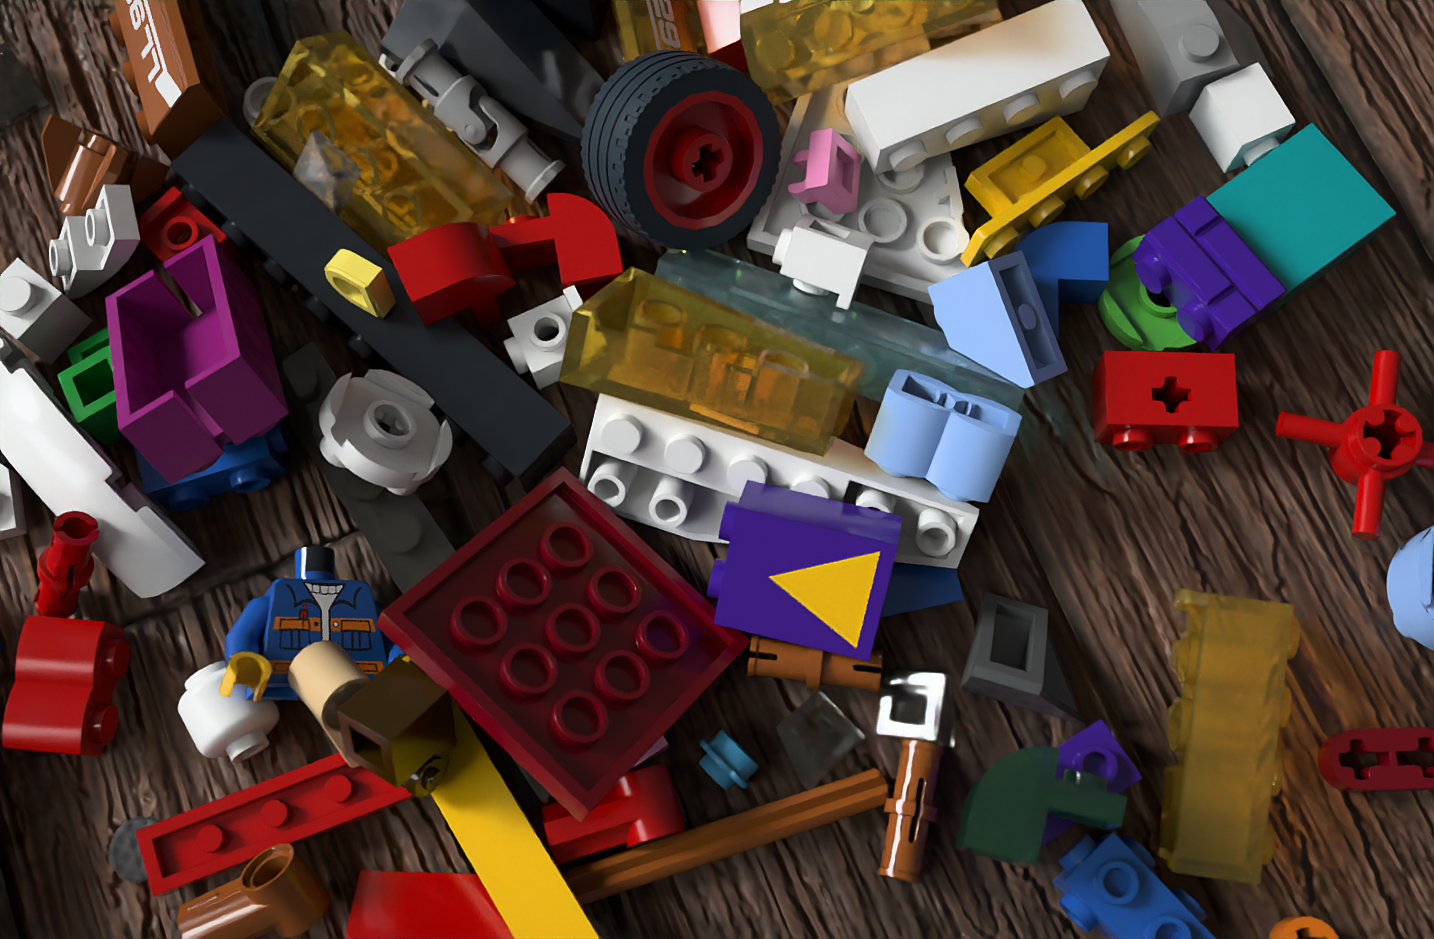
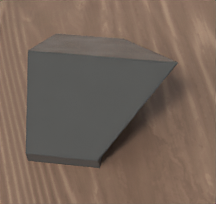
(1017, 660)

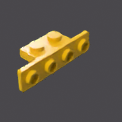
(1042, 172)

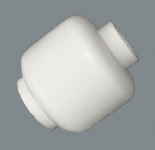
(225, 724)

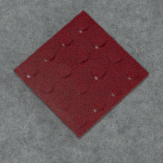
(564, 639)

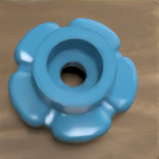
(727, 761)

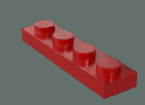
(266, 814)

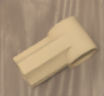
(324, 680)

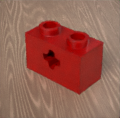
(1193, 384)

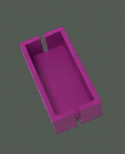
(187, 379)

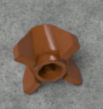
(81, 168)

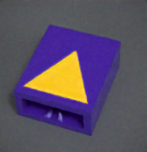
(804, 569)

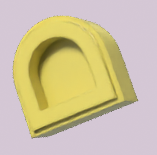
(360, 282)

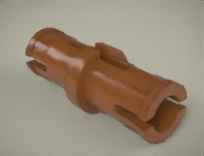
(812, 665)
(911, 810)

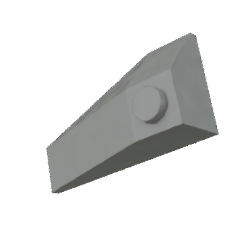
(1186, 46)

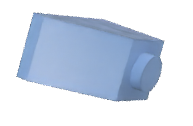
(999, 320)

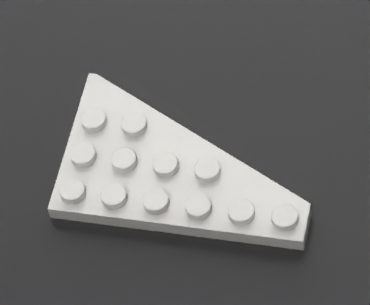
(908, 211)

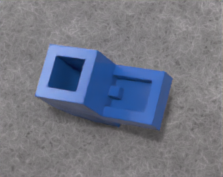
(1067, 264)

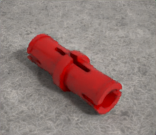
(66, 564)

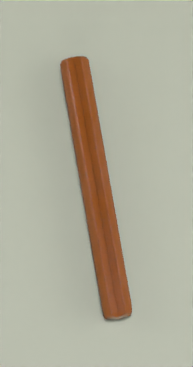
(728, 836)

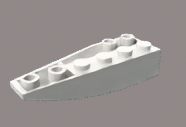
(684, 471)

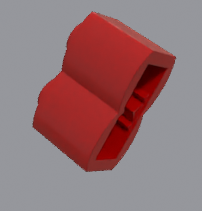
(65, 686)

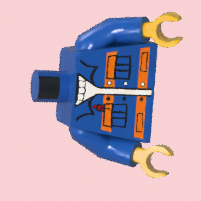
(297, 615)

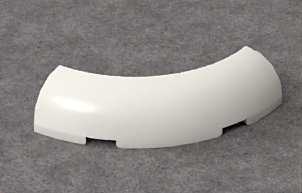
(76, 475)

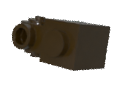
(400, 728)

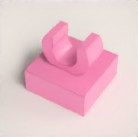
(830, 171)

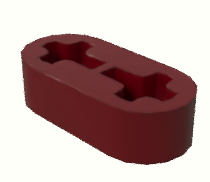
(1385, 745)

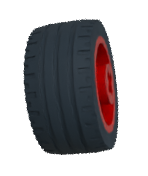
(681, 149)

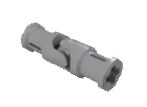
(474, 115)

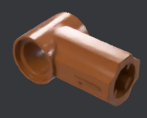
(271, 894)

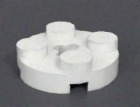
(357, 442)

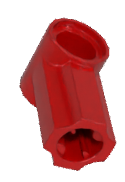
(632, 813)

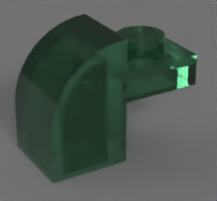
(1014, 795)

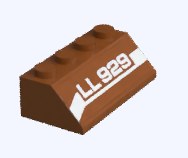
(170, 71)

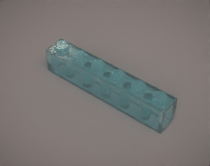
(860, 332)

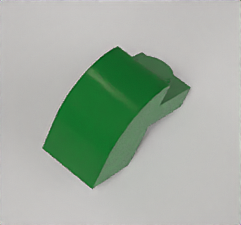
(91, 388)

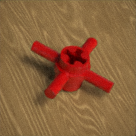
(1355, 457)

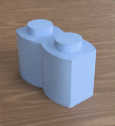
(942, 436)

